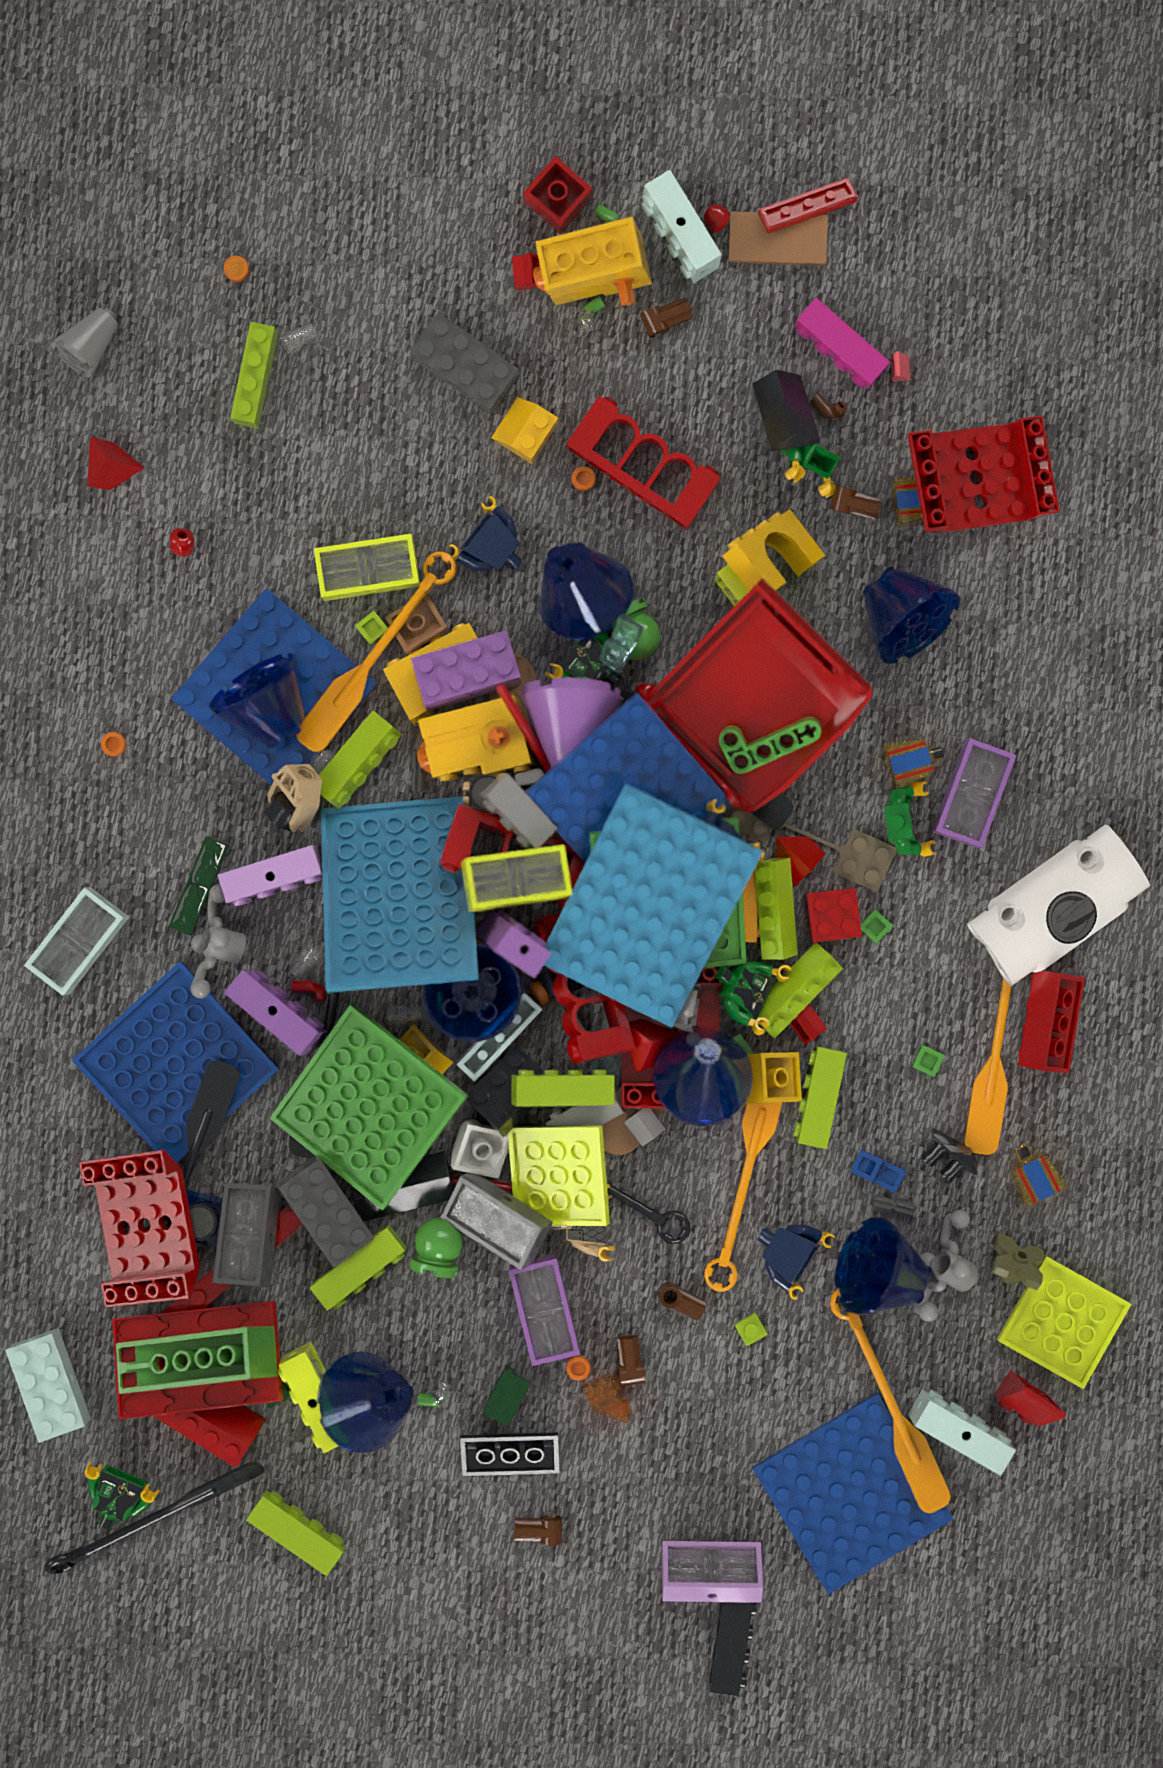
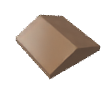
(420, 627)

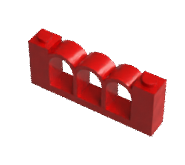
(592, 429)
(463, 831)
(586, 1045)

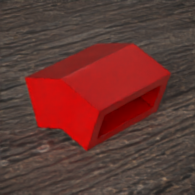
(523, 271)
(808, 1024)

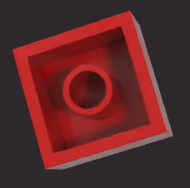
(557, 195)
(833, 915)

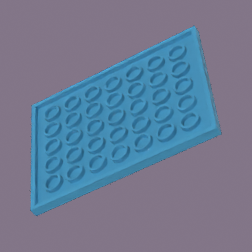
(388, 900)
(650, 905)

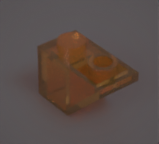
(605, 1397)

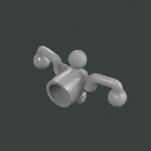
(215, 944)
(947, 1266)

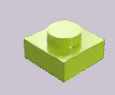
(372, 627)
(750, 1329)

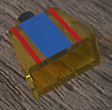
(906, 501)
(910, 760)
(1035, 1176)

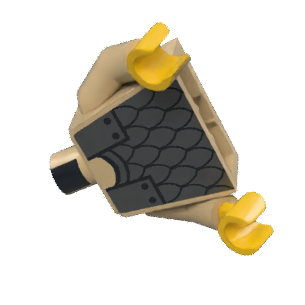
(589, 1239)

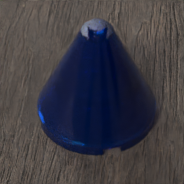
(703, 1077)

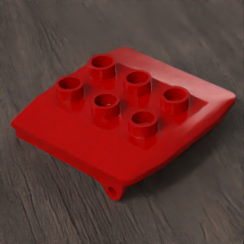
(760, 674)

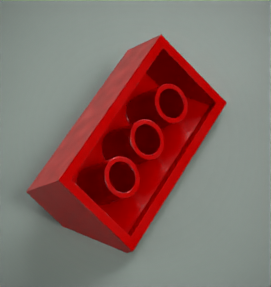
(1051, 1021)
(221, 1431)

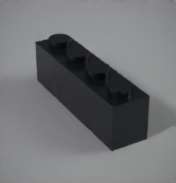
(730, 1647)

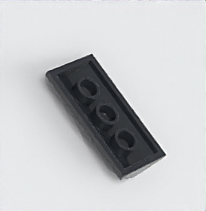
(785, 411)
(427, 1185)
(509, 1454)

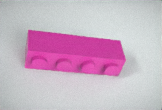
(841, 343)

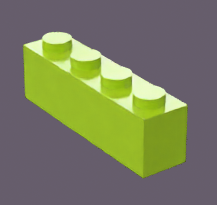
(254, 375)
(357, 759)
(776, 908)
(805, 982)
(562, 1090)
(821, 1096)
(358, 1268)
(296, 1532)

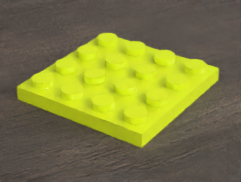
(561, 1173)
(1064, 1322)

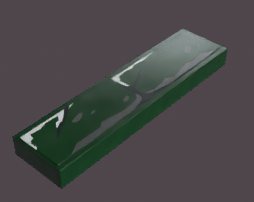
(198, 886)

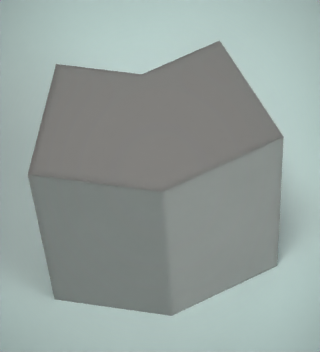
(644, 1125)

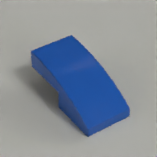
(878, 1171)

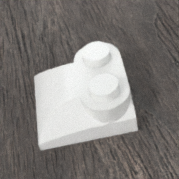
(479, 1149)

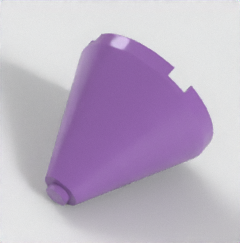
(567, 711)

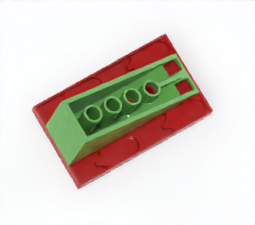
(197, 1360)

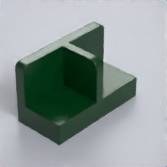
(506, 1396)

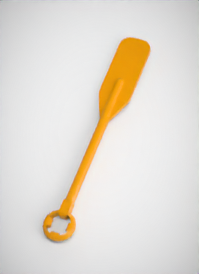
(348, 689)
(989, 1091)
(758, 1127)
(909, 1443)

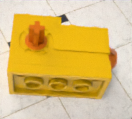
(593, 263)
(474, 741)

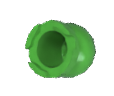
(650, 637)
(437, 1248)

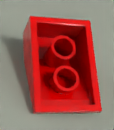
(1028, 1401)

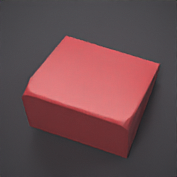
(900, 367)

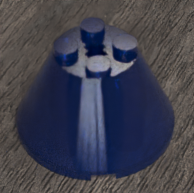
(583, 591)
(906, 613)
(264, 701)
(473, 1016)
(879, 1269)
(363, 1402)

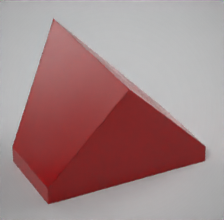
(109, 465)
(803, 855)
(649, 1041)

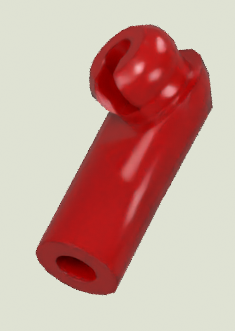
(309, 986)

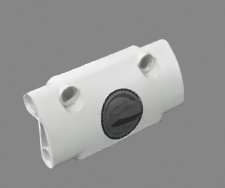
(1059, 904)

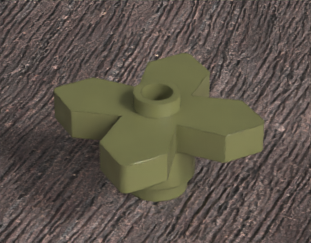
(1017, 1263)

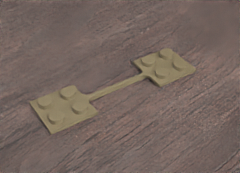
(861, 858)

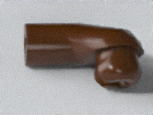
(829, 410)

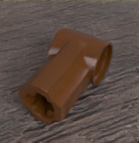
(660, 319)
(849, 501)
(683, 1301)
(630, 1365)
(541, 1529)

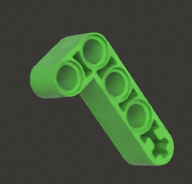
(772, 740)

